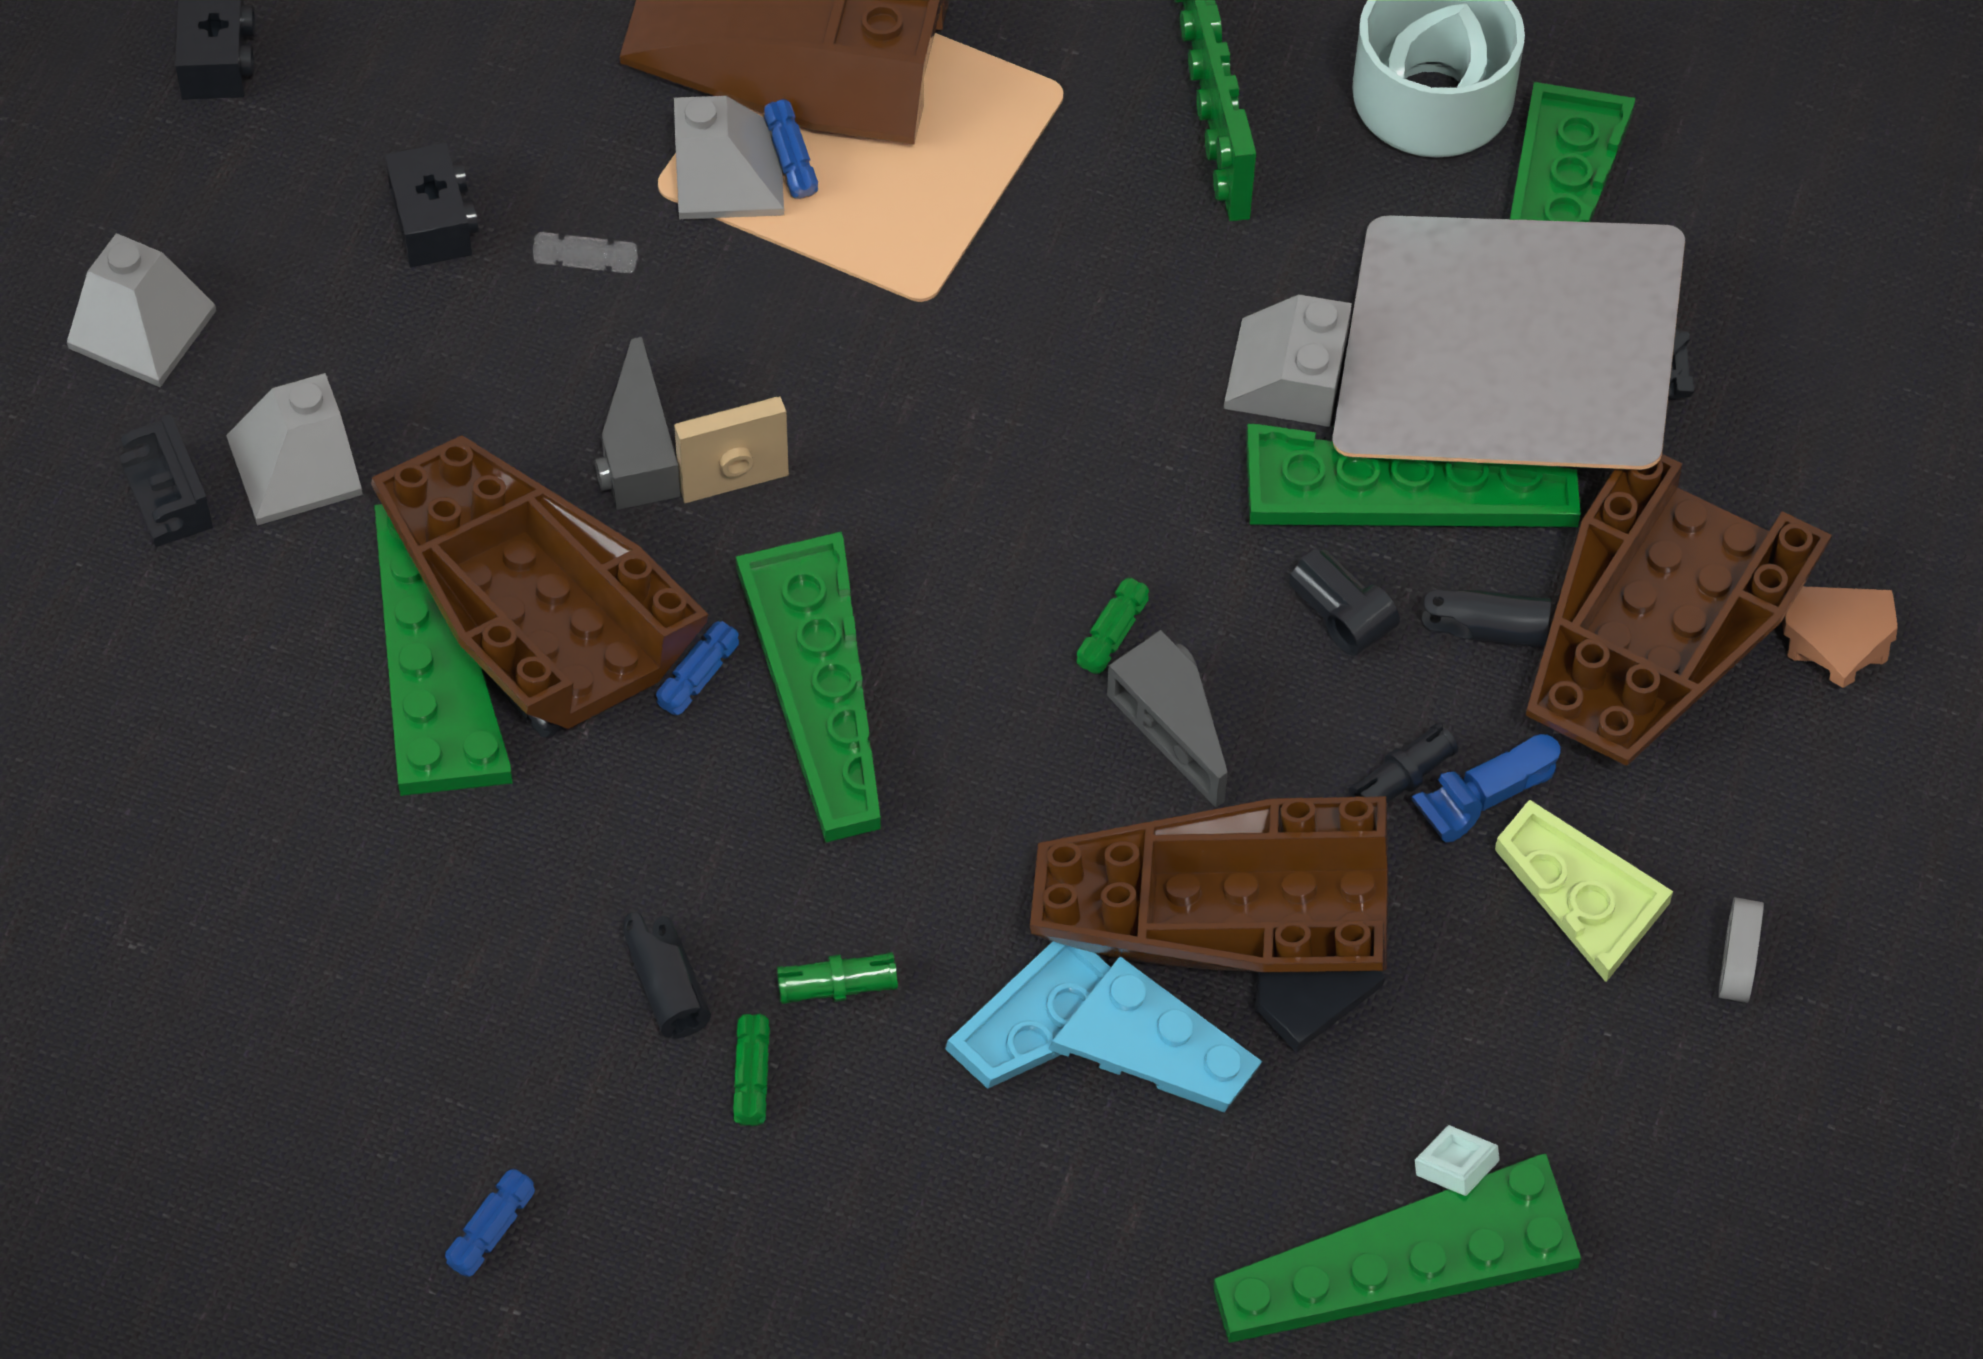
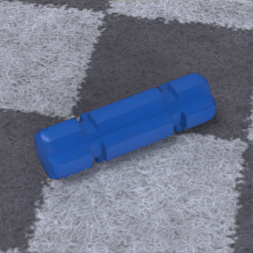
(791, 149)
(697, 668)
(490, 1222)

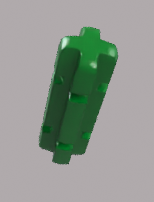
(1112, 625)
(751, 1070)

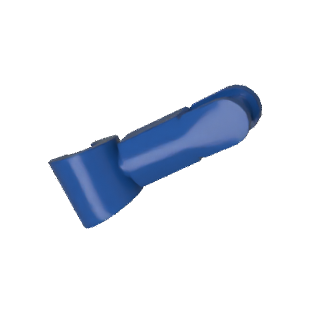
(1460, 802)

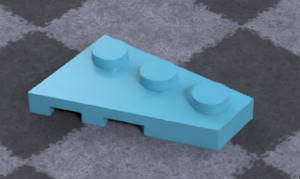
(1027, 1014)
(1153, 1035)

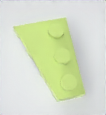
(1582, 886)

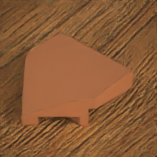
(1841, 629)

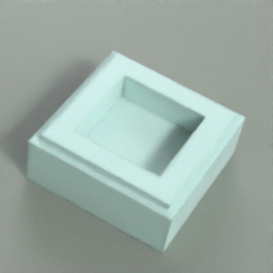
(1457, 1160)

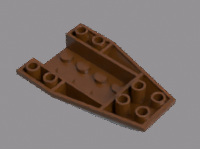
(836, 61)
(536, 585)
(1660, 608)
(1226, 888)

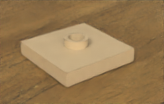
(732, 449)

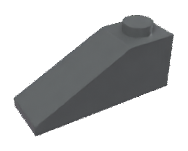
(636, 441)
(1166, 700)

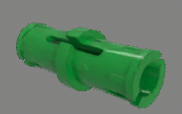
(837, 978)

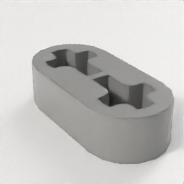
(1741, 950)

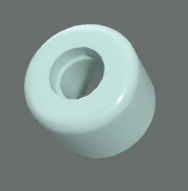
(1465, 39)

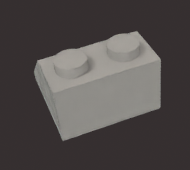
(1290, 360)

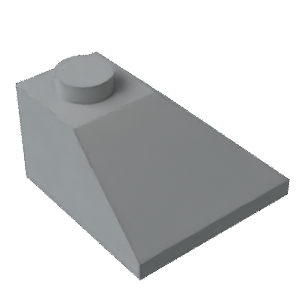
(725, 160)
(138, 311)
(294, 451)

